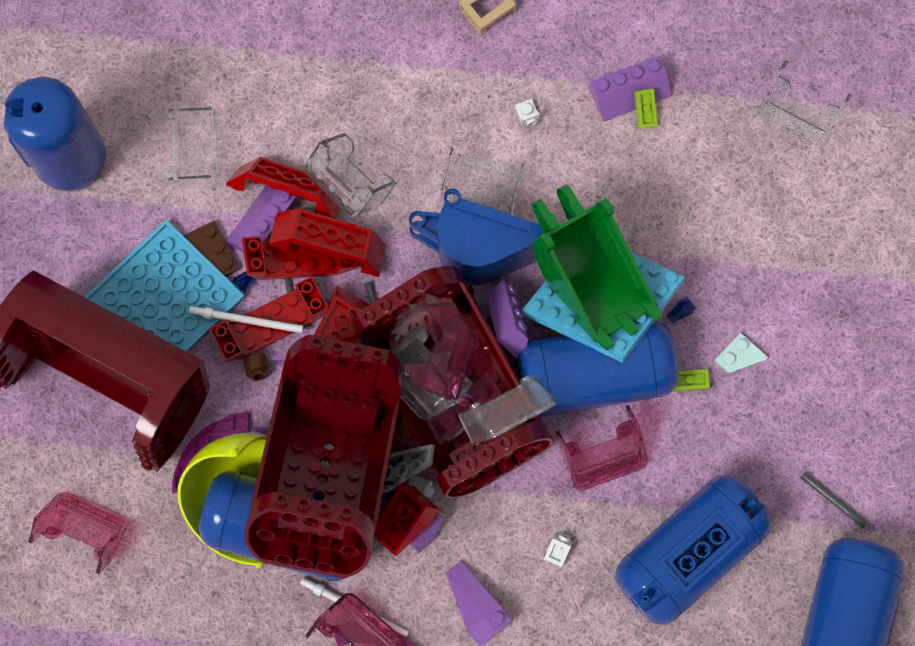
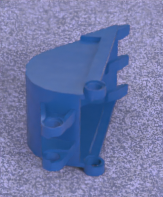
(476, 239)

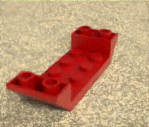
(286, 179)
(330, 237)
(297, 262)
(297, 307)
(339, 315)

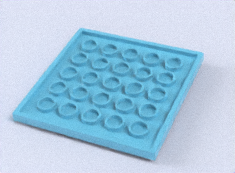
(161, 283)
(550, 311)

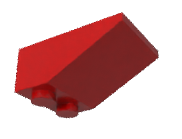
(404, 518)

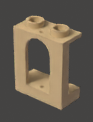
(481, 24)

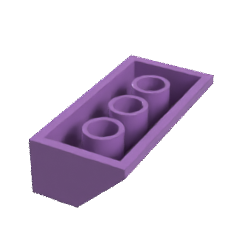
(615, 92)
(261, 215)
(507, 317)

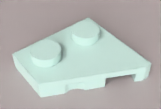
(739, 355)

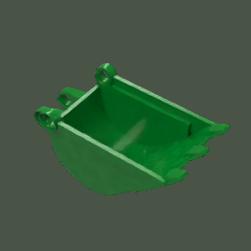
(592, 268)

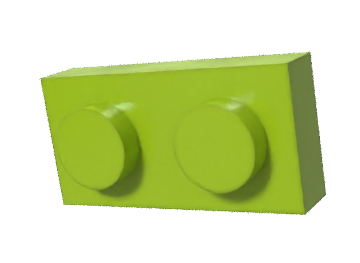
(645, 108)
(693, 380)

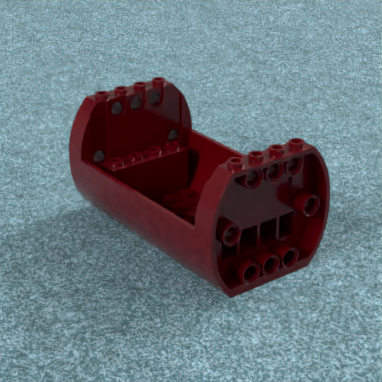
(106, 355)
(339, 398)
(460, 465)

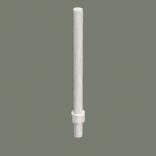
(210, 313)
(319, 589)

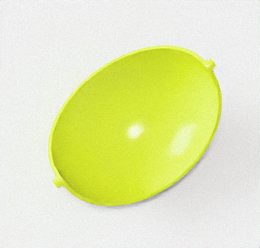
(232, 452)

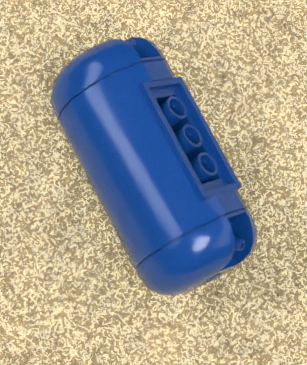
(54, 134)
(589, 379)
(226, 516)
(693, 549)
(855, 595)

